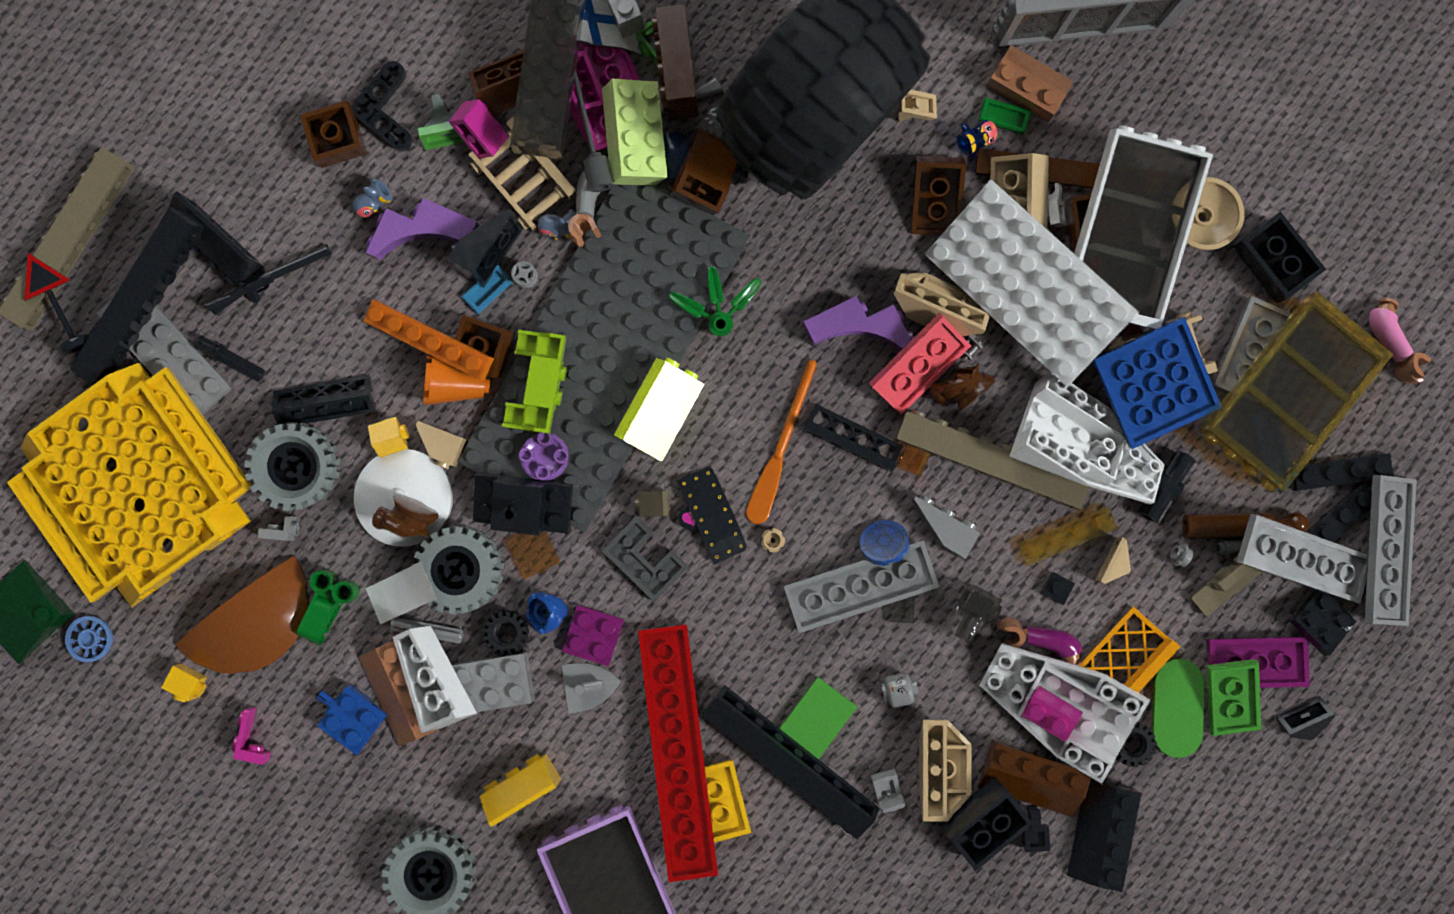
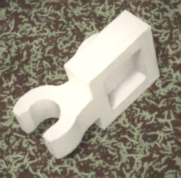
(1056, 208)

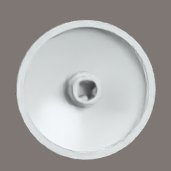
(402, 474)

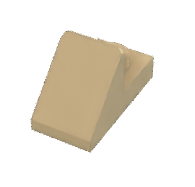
(918, 105)

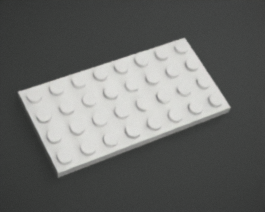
(1031, 283)

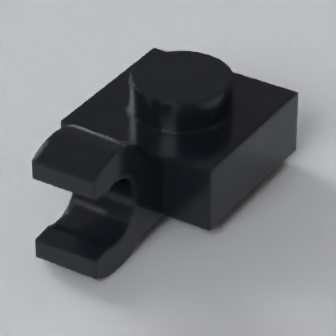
(1037, 836)

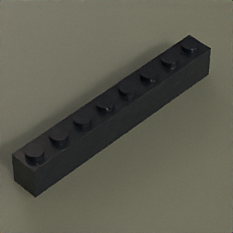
(138, 295)
(791, 762)

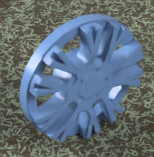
(88, 639)

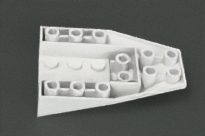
(1083, 442)

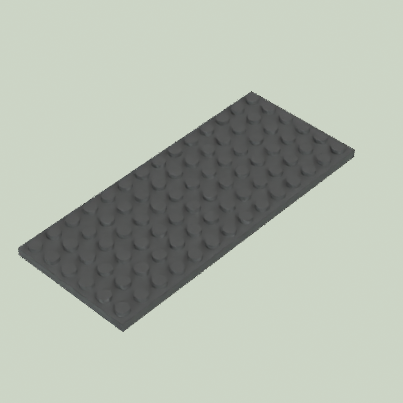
(616, 324)

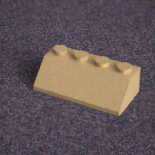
(1025, 180)

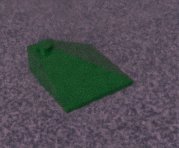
(28, 611)

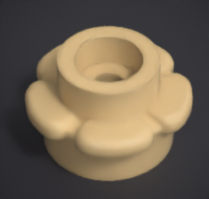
(779, 540)

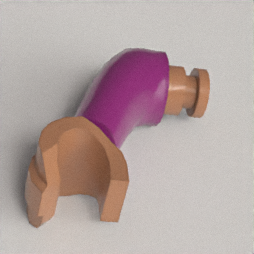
(1061, 642)

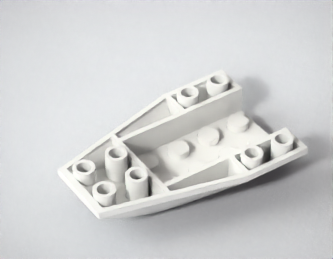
(1106, 704)

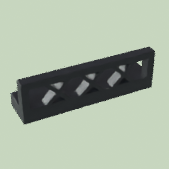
(323, 405)
(849, 445)

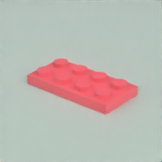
(920, 363)

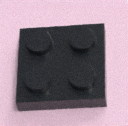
(1323, 622)

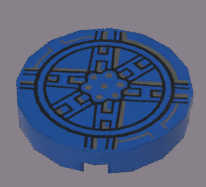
(884, 542)

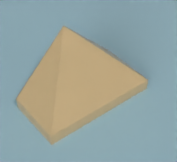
(1116, 562)

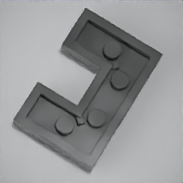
(649, 579)

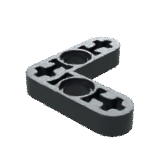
(375, 112)

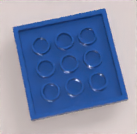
(1157, 383)

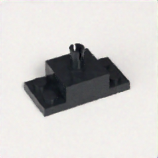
(522, 504)

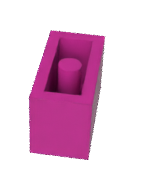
(478, 128)
(1052, 713)

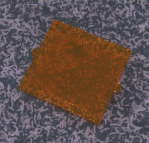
(533, 553)

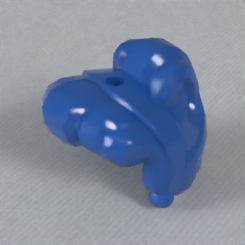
(542, 621)

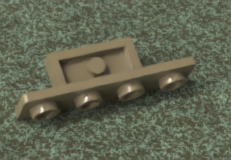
(1223, 586)

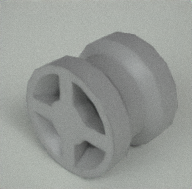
(522, 270)

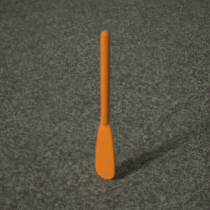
(767, 485)

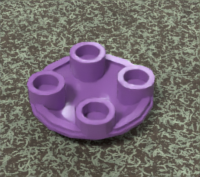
(544, 456)

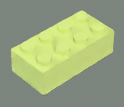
(634, 132)

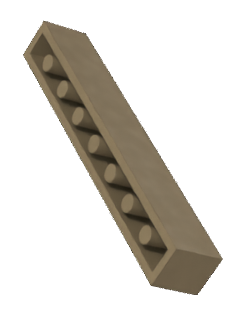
(70, 233)
(986, 458)

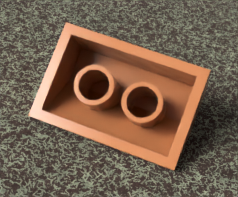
(1029, 83)

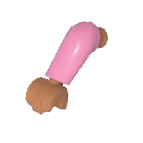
(1388, 332)

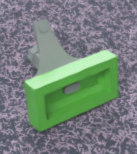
(438, 130)

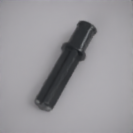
(229, 358)

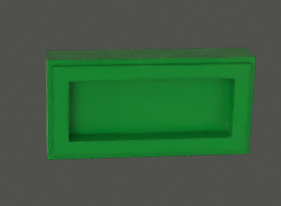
(1005, 115)

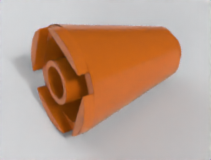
(449, 384)

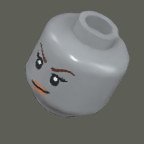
(899, 690)

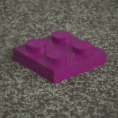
(593, 635)

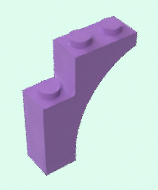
(428, 222)
(851, 319)

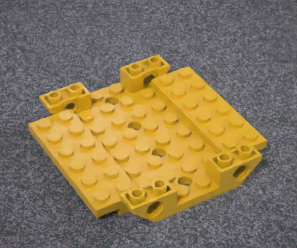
(161, 455)

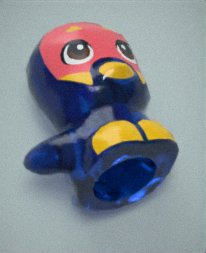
(979, 136)

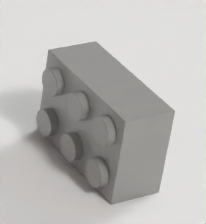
(497, 681)

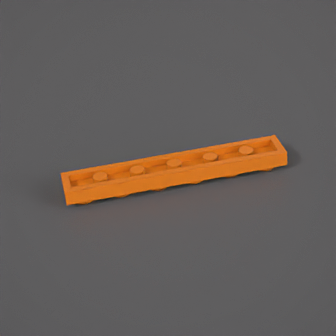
(428, 340)

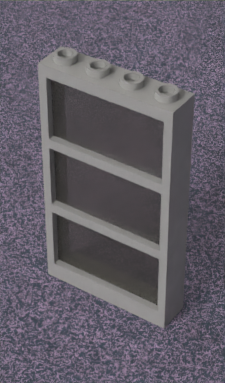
(1058, 20)

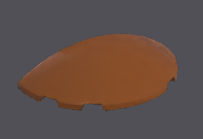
(252, 625)

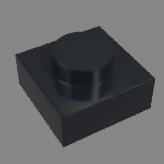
(1057, 588)

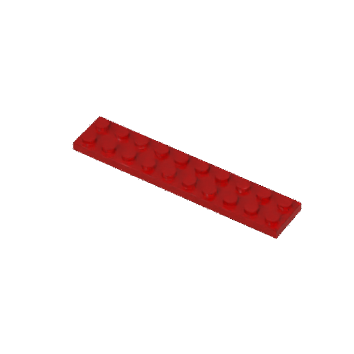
(677, 753)

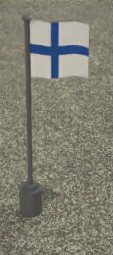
(600, 30)

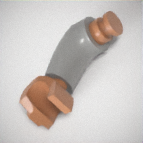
(584, 216)

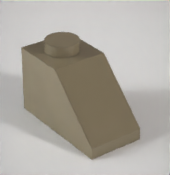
(653, 504)

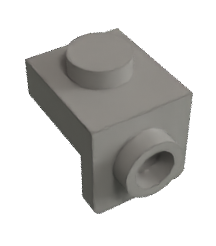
(888, 791)

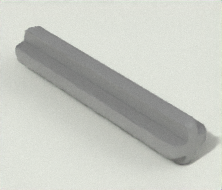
(442, 632)

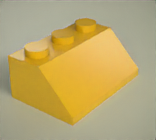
(519, 788)

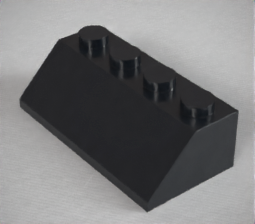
(218, 244)
(1104, 835)

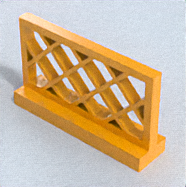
(1150, 665)

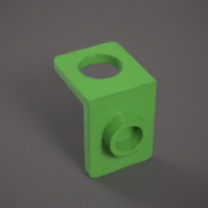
(644, 46)

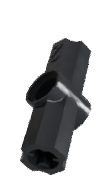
(1170, 486)

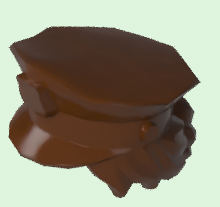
(962, 386)
(406, 518)

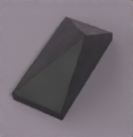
(1307, 719)

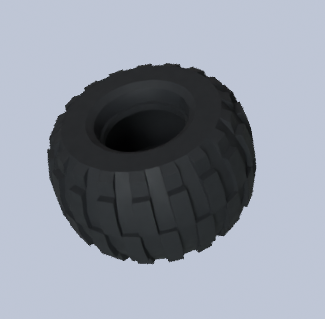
(820, 90)

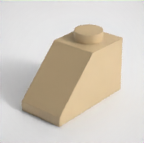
(441, 445)

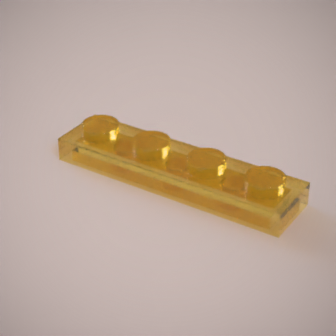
(1067, 536)

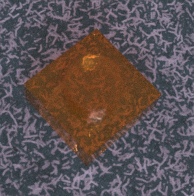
(913, 460)

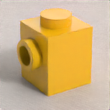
(388, 437)
(184, 683)

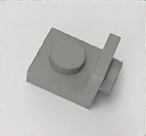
(277, 532)

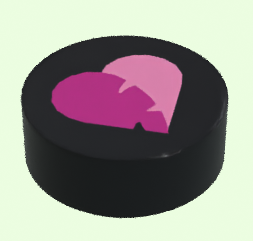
(686, 519)

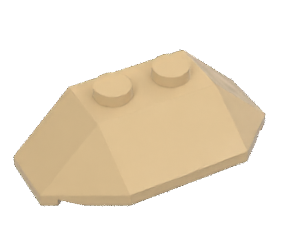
(927, 296)
(943, 770)

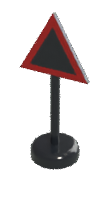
(41, 279)

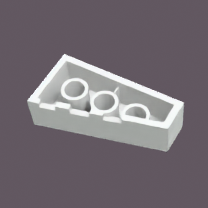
(431, 680)

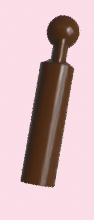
(1232, 525)

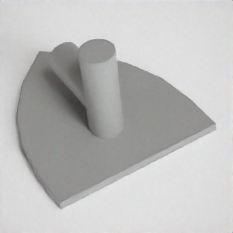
(587, 686)

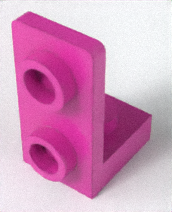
(254, 752)

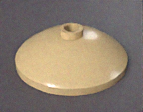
(1222, 214)

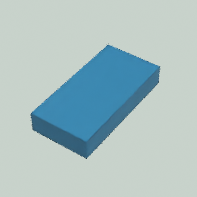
(481, 297)

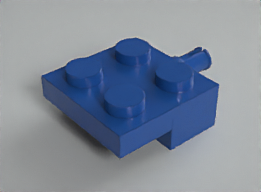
(351, 718)

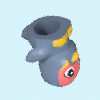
(373, 198)
(555, 226)

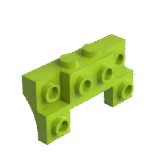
(542, 384)

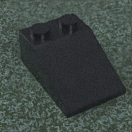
(485, 247)

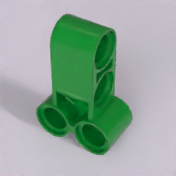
(324, 606)

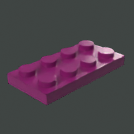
(1280, 659)

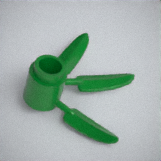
(716, 297)

